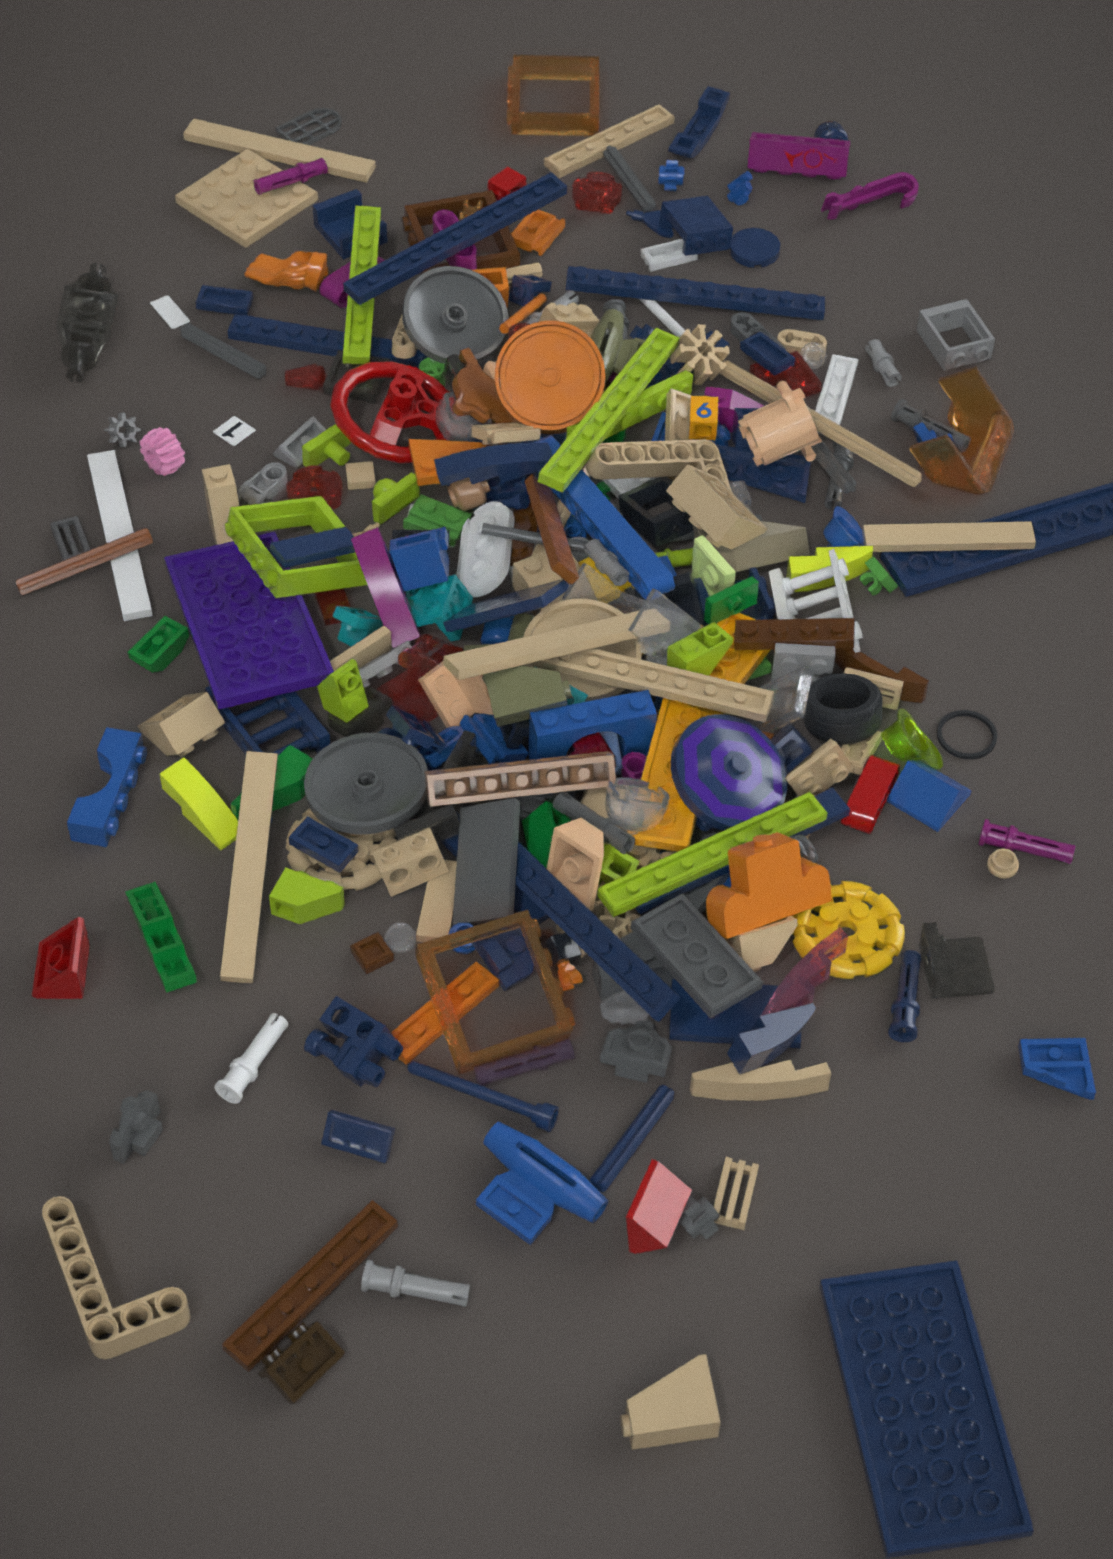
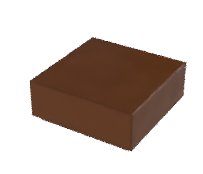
(372, 953)

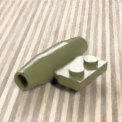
(610, 342)

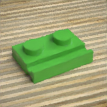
(433, 514)

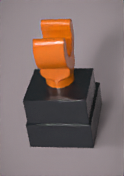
(563, 952)

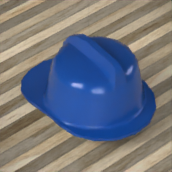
(843, 530)

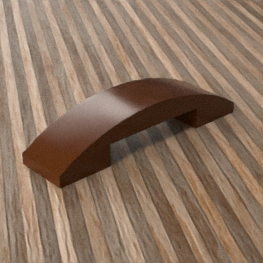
(914, 685)

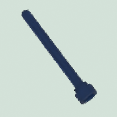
(542, 1115)

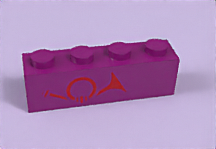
(798, 155)

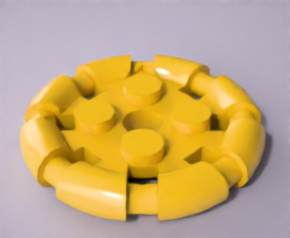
(863, 921)

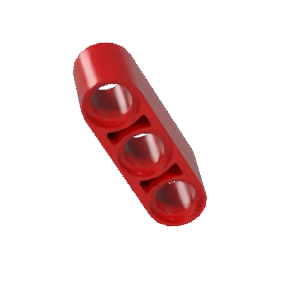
(871, 794)

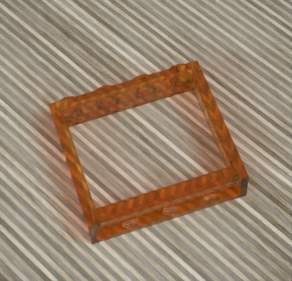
(553, 68)
(445, 1010)

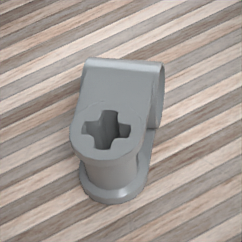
(265, 486)

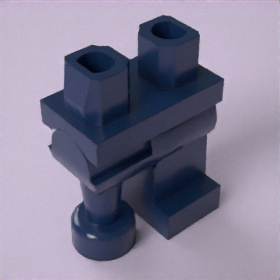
(363, 1044)

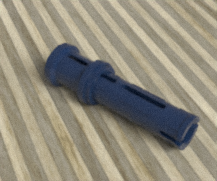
(906, 1019)

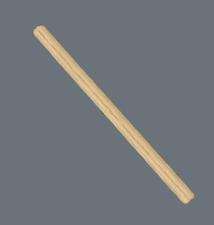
(828, 427)

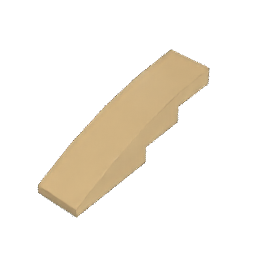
(763, 1083)

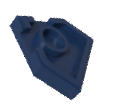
(506, 957)

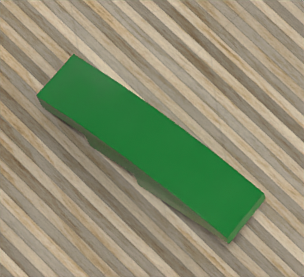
(161, 937)

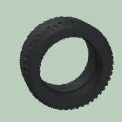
(843, 725)

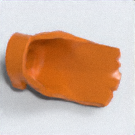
(297, 271)

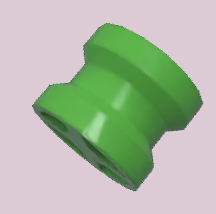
(433, 369)

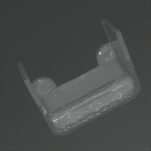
(658, 619)

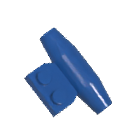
(535, 1183)

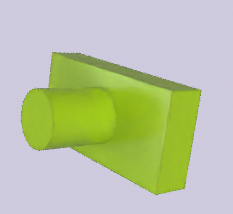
(326, 445)

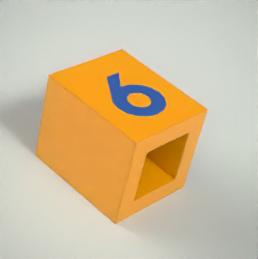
(703, 417)

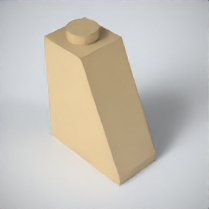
(220, 496)
(674, 1408)

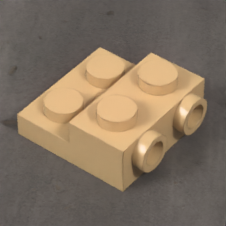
(576, 315)

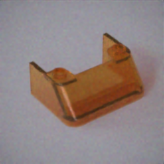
(976, 414)

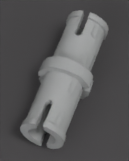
(883, 363)
(606, 562)

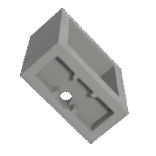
(963, 315)

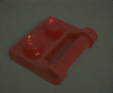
(434, 649)

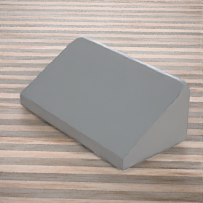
(291, 449)

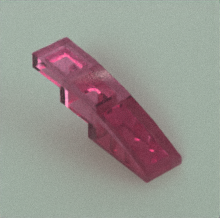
(808, 973)

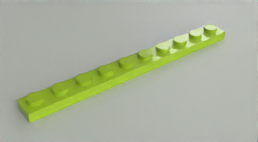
(608, 410)

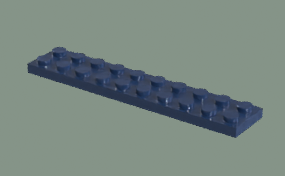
(1056, 527)

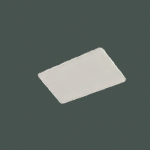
(170, 312)

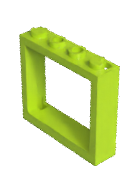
(312, 511)

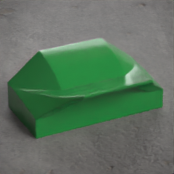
(160, 645)

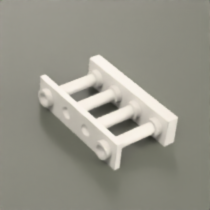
(788, 607)

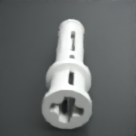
(244, 1068)

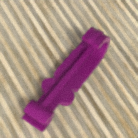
(897, 182)

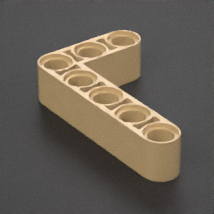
(655, 459)
(91, 1290)

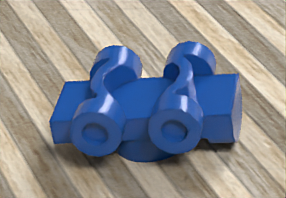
(740, 189)

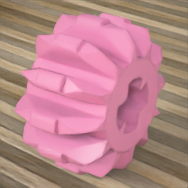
(162, 451)

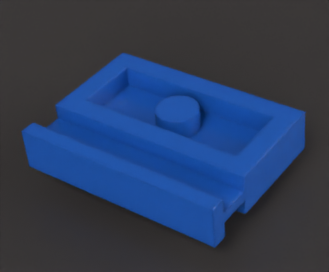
(490, 739)

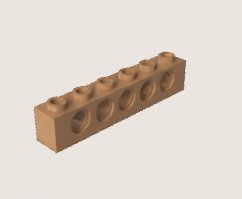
(519, 778)

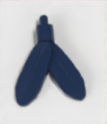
(651, 219)

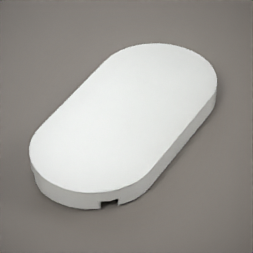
(484, 558)

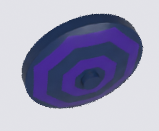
(727, 771)

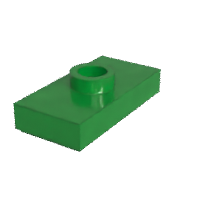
(731, 600)

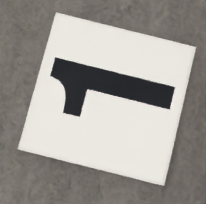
(234, 431)

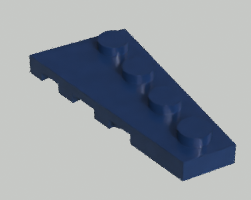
(782, 477)

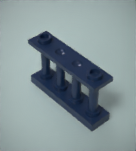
(298, 717)

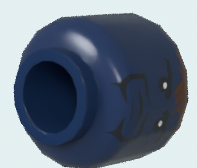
(831, 130)

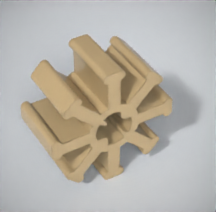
(700, 354)

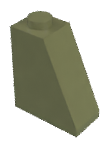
(524, 690)

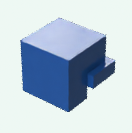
(421, 558)

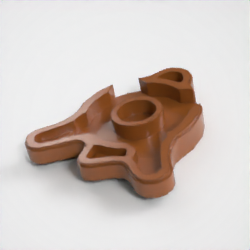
(477, 396)

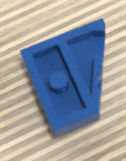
(1059, 1063)

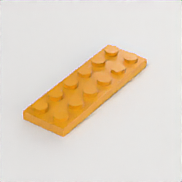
(679, 822)

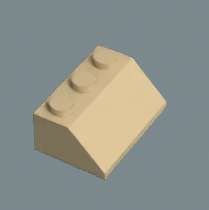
(714, 508)

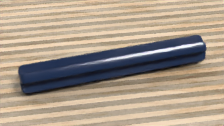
(632, 1138)

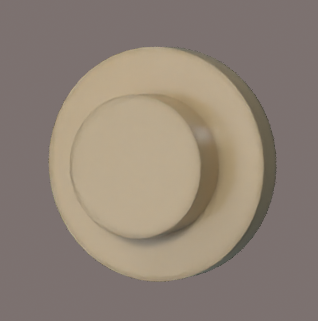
(1003, 863)

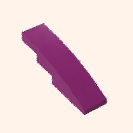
(385, 586)

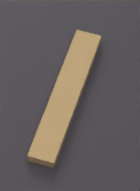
(616, 136)
(949, 536)

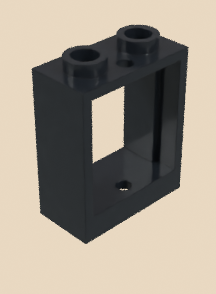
(656, 528)

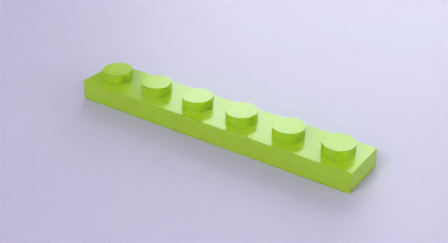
(650, 401)

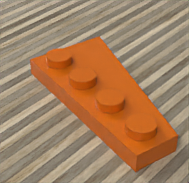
(425, 451)

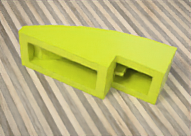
(853, 555)
(200, 803)

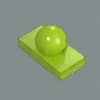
(393, 497)

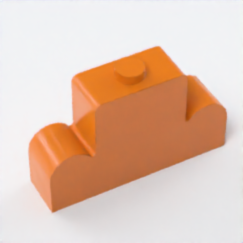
(766, 885)

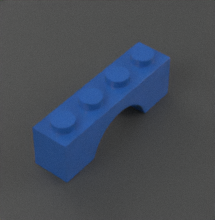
(97, 815)

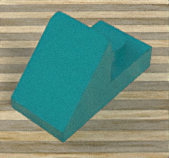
(355, 624)

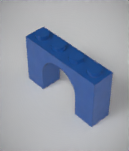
(628, 715)

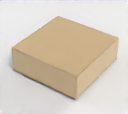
(360, 475)

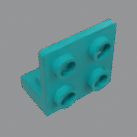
(439, 603)

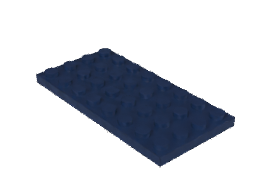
(924, 1410)

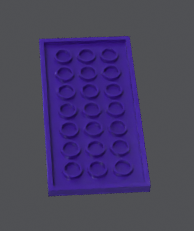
(242, 633)

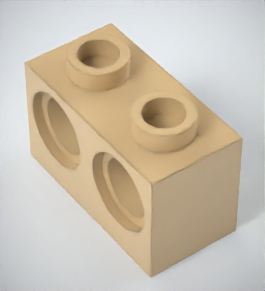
(410, 862)

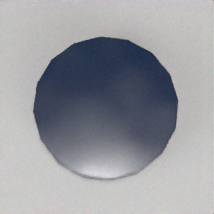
(755, 247)

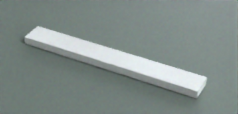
(116, 524)

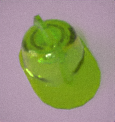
(909, 742)

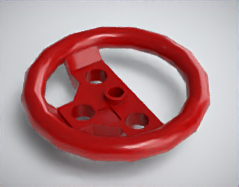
(402, 403)

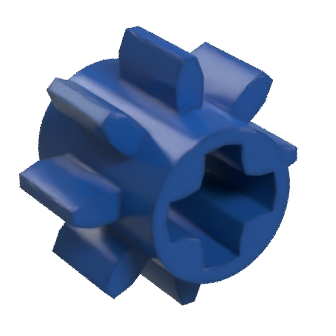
(671, 175)

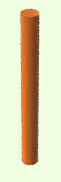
(523, 313)

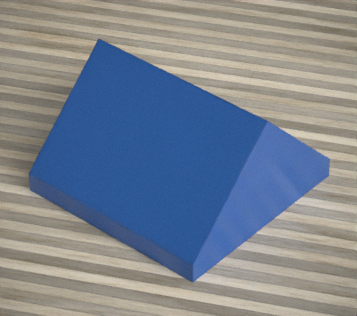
(927, 794)

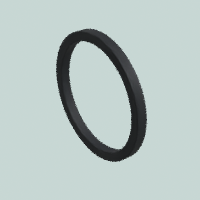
(969, 756)

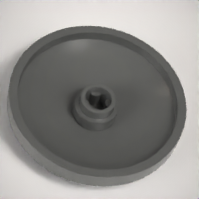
(453, 312)
(366, 783)

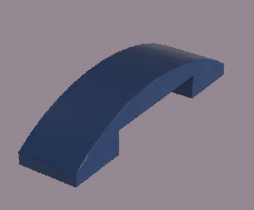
(702, 125)

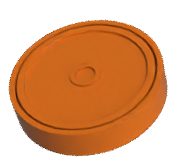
(549, 376)

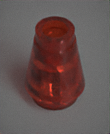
(306, 377)

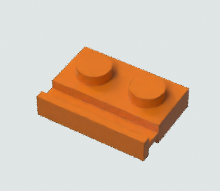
(537, 231)

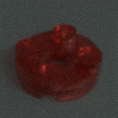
(588, 199)
(328, 485)

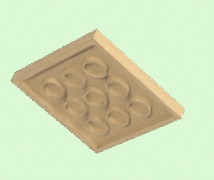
(233, 207)

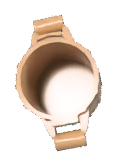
(780, 428)

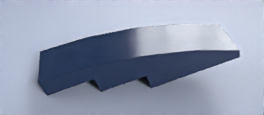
(483, 463)

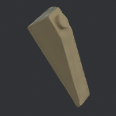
(769, 548)

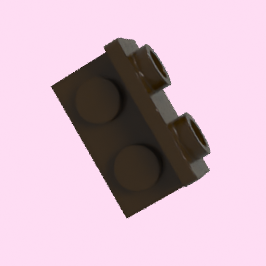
(301, 1360)

